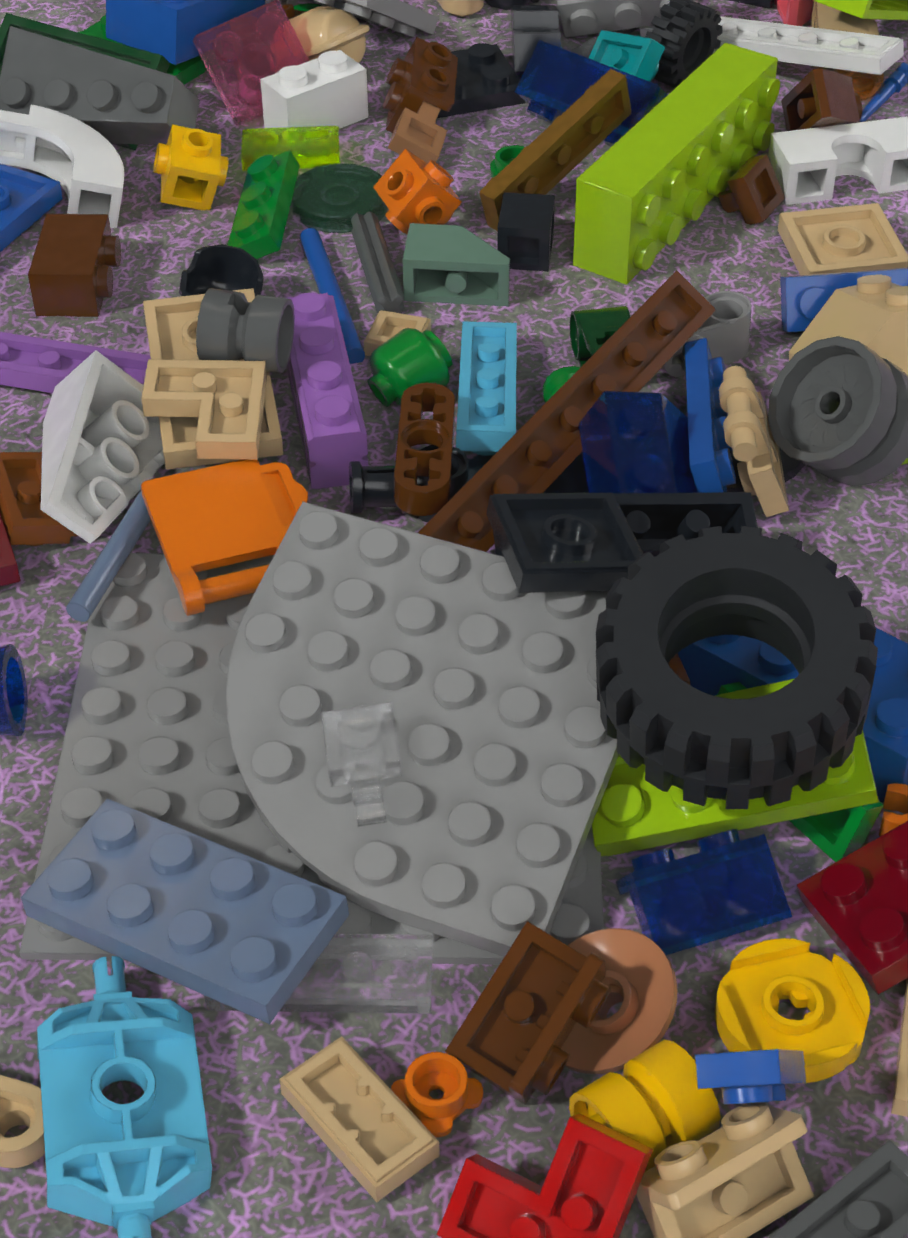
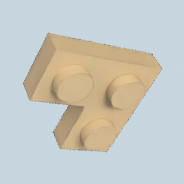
(220, 392)

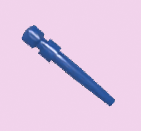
(892, 84)

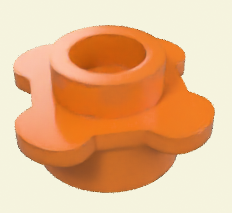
(444, 1073)

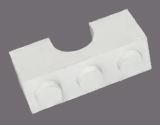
(813, 157)

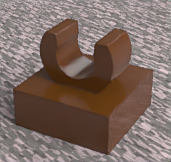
(753, 191)

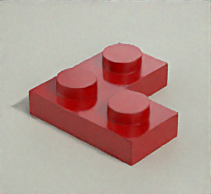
(582, 1195)

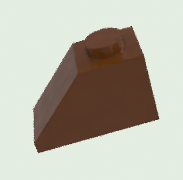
(821, 101)

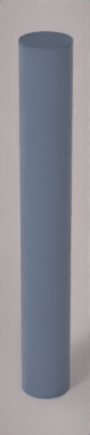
(109, 561)

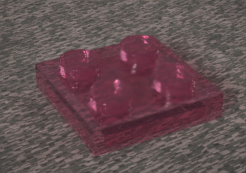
(247, 51)

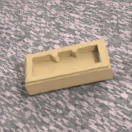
(359, 1118)

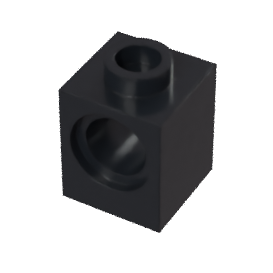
(526, 230)

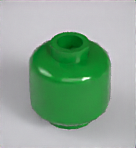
(406, 361)

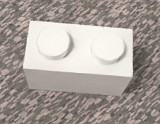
(316, 93)

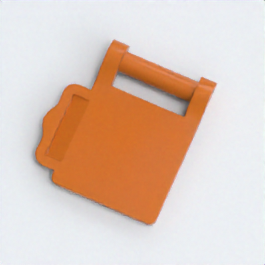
(220, 520)

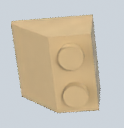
(867, 312)

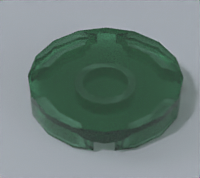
(333, 194)

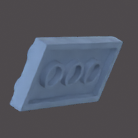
(187, 909)

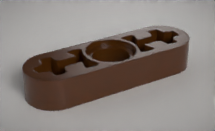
(434, 463)

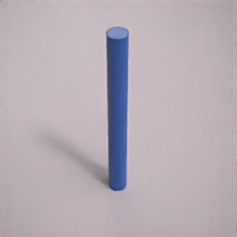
(327, 283)

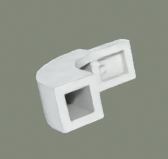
(66, 153)

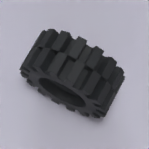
(689, 38)

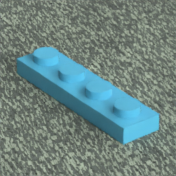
(487, 387)

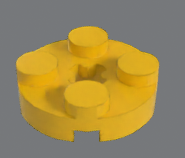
(786, 969)

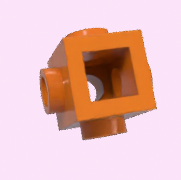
(417, 192)

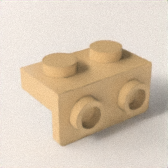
(729, 1179)

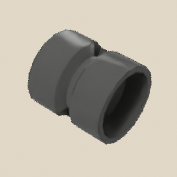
(245, 330)

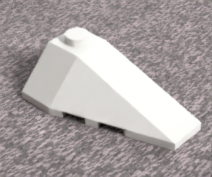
(96, 447)

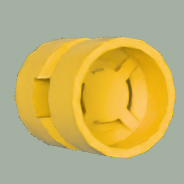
(653, 1100)

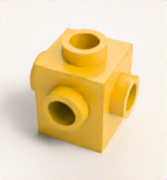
(190, 167)

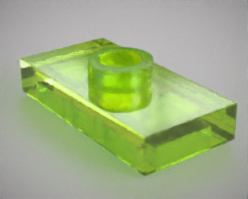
(309, 145)

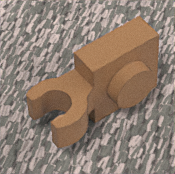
(419, 133)

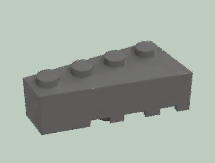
(106, 93)

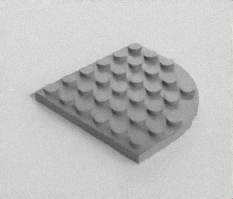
(487, 717)

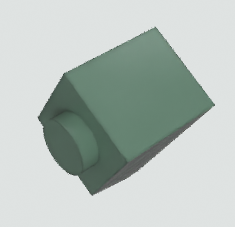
(453, 267)

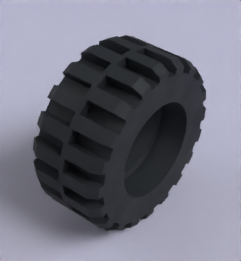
(742, 589)

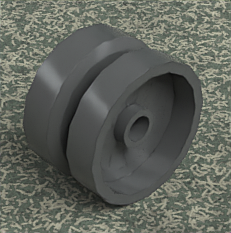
(841, 411)

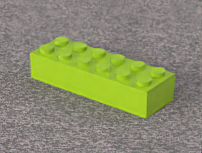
(673, 163)

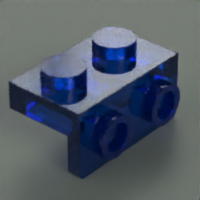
(706, 894)

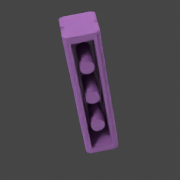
(324, 393)

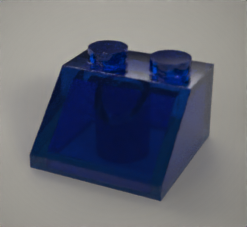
(636, 445)

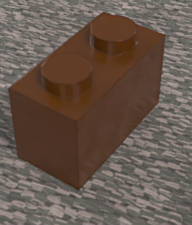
(73, 265)

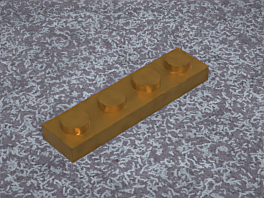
(561, 145)

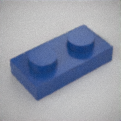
(751, 1074)

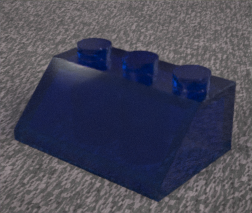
(560, 77)

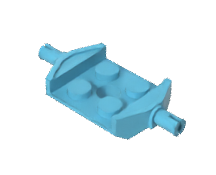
(113, 1158)

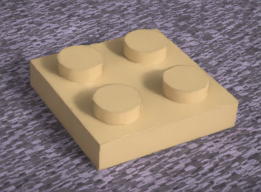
(841, 240)

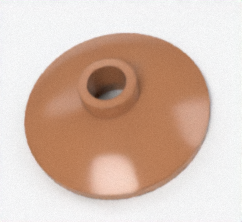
(645, 984)

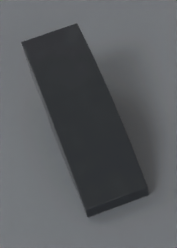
(529, 26)

